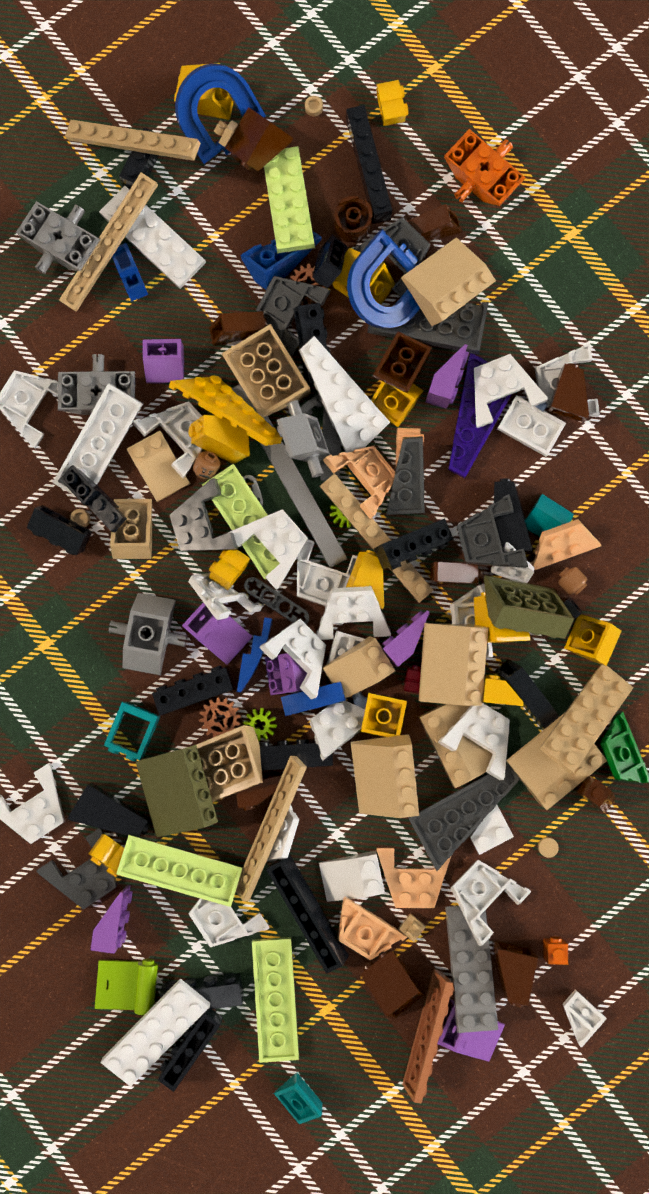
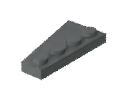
(408, 481)

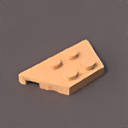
(563, 543)
(365, 931)

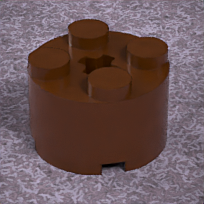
(357, 228)

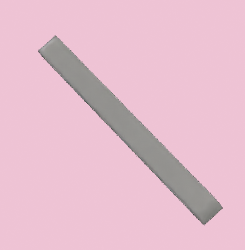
(301, 497)

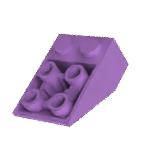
(442, 388)
(221, 636)
(404, 644)
(110, 931)
(473, 1044)

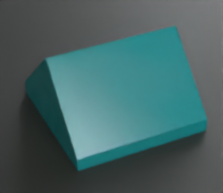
(546, 515)
(299, 1099)

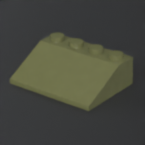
(526, 608)

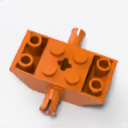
(482, 169)

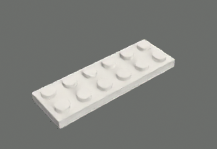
(158, 243)
(101, 435)
(155, 1032)

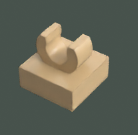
(225, 131)
(412, 927)

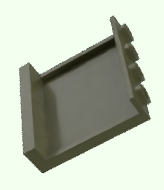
(176, 791)

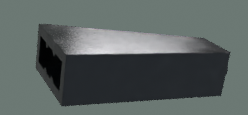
(512, 526)
(525, 688)
(109, 813)

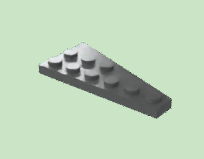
(458, 329)
(455, 817)

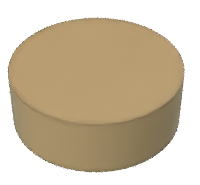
(313, 106)
(80, 517)
(548, 847)

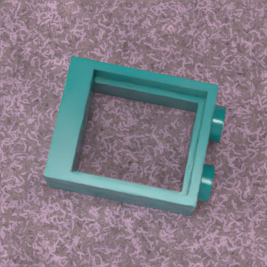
(141, 713)

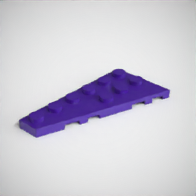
(467, 437)

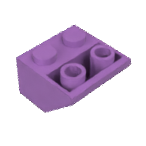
(163, 360)
(284, 674)

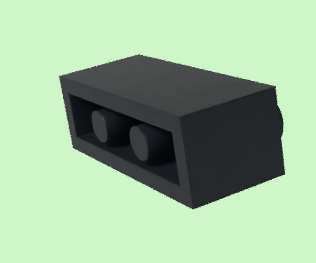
(135, 164)
(329, 261)
(59, 530)

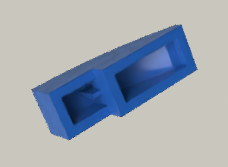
(129, 273)
(301, 702)

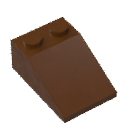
(402, 362)
(252, 796)

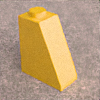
(368, 572)

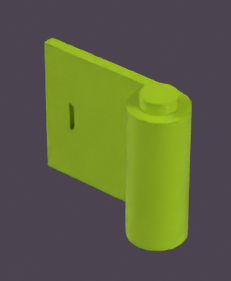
(129, 985)

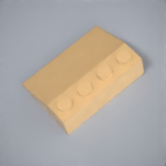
(447, 281)
(266, 372)
(453, 664)
(468, 759)
(231, 762)
(544, 776)
(385, 777)

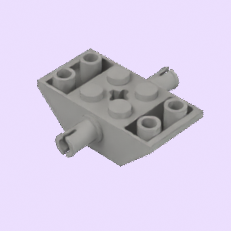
(57, 237)
(79, 389)
(303, 438)
(146, 614)

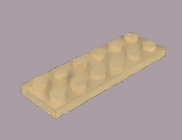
(586, 718)

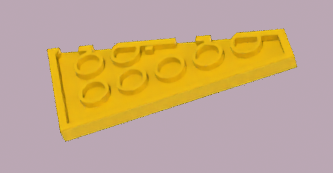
(223, 402)

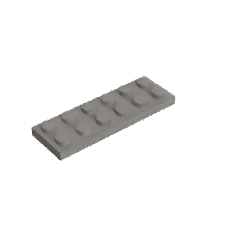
(471, 975)

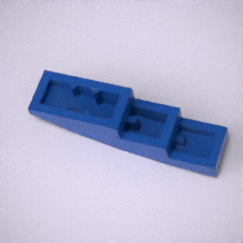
(251, 661)

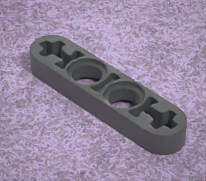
(275, 603)

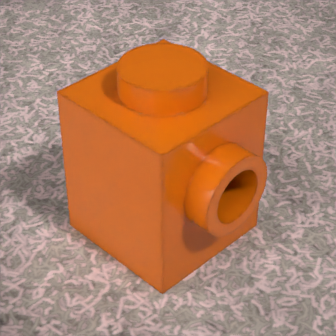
(555, 950)

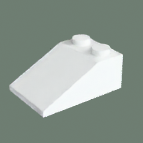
(352, 877)

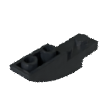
(93, 497)

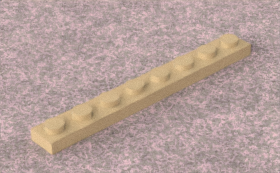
(133, 140)
(109, 241)
(373, 534)
(270, 827)

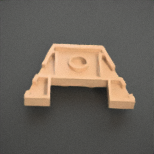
(370, 470)
(411, 885)

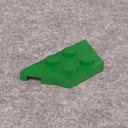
(623, 752)

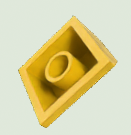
(394, 402)
(593, 639)
(499, 692)
(383, 715)

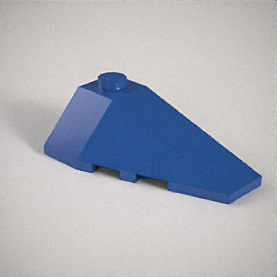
(265, 263)

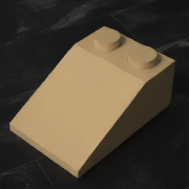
(154, 461)
(134, 536)
(359, 667)

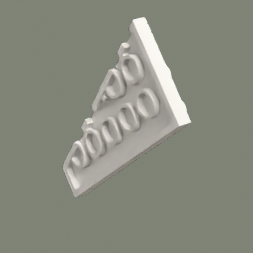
(347, 406)

